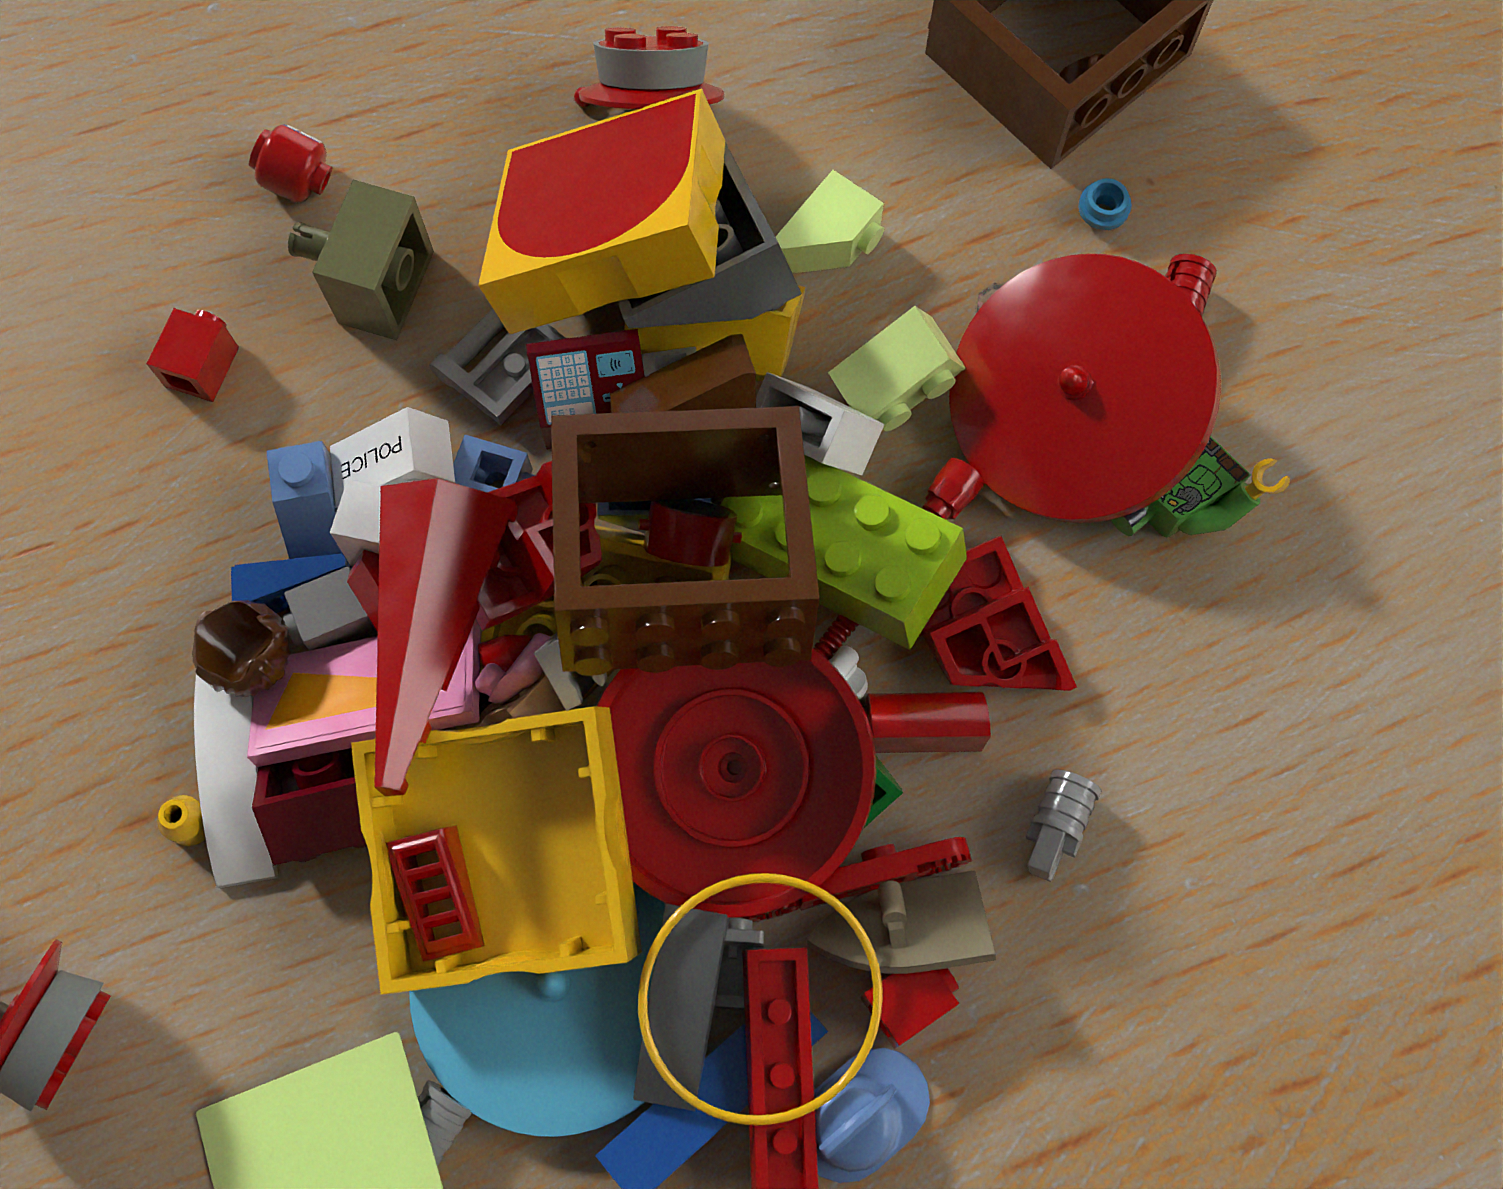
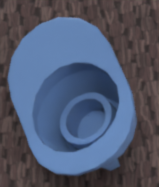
(870, 1116)

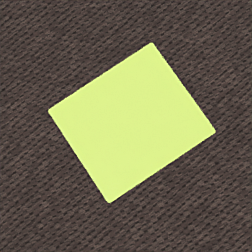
(325, 1127)

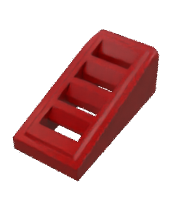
(415, 899)

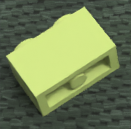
(898, 369)

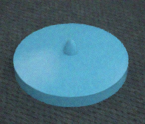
(541, 1048)

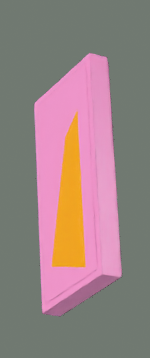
(331, 701)

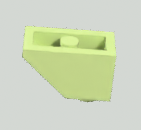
(832, 227)

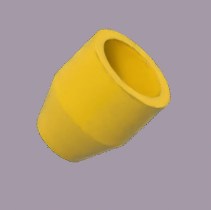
(189, 829)

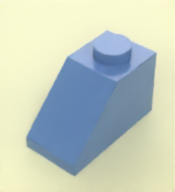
(304, 498)

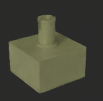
(369, 258)

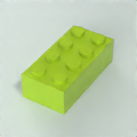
(873, 551)

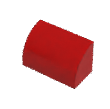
(928, 722)

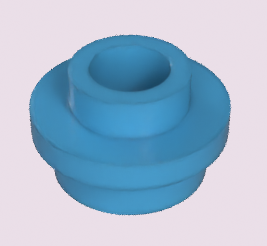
(1106, 192)

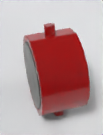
(690, 532)

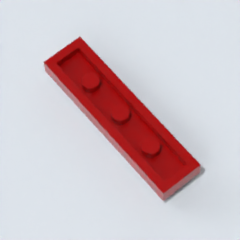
(779, 1067)

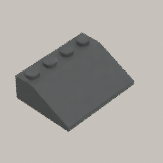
(748, 270)

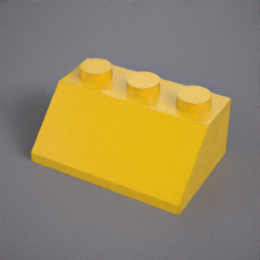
(766, 336)

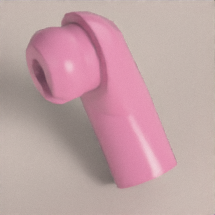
(523, 673)

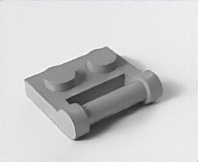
(502, 377)

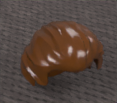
(240, 648)

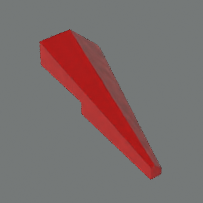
(431, 568)

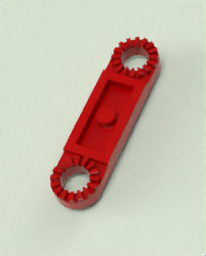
(883, 865)

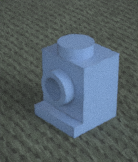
(483, 462)

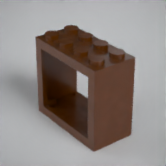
(1031, 96)
(675, 459)

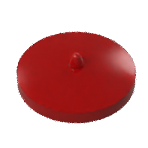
(1085, 388)
(740, 778)

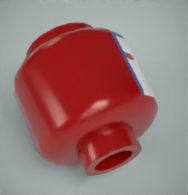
(290, 163)

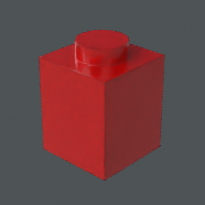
(193, 353)
(913, 1002)

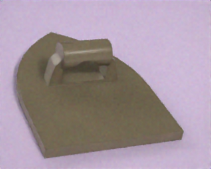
(912, 926)

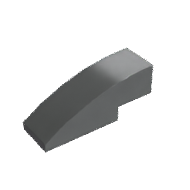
(682, 1005)

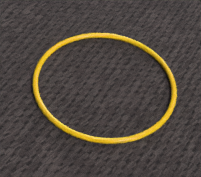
(643, 1004)

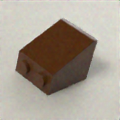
(705, 380)

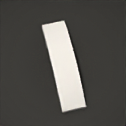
(228, 787)

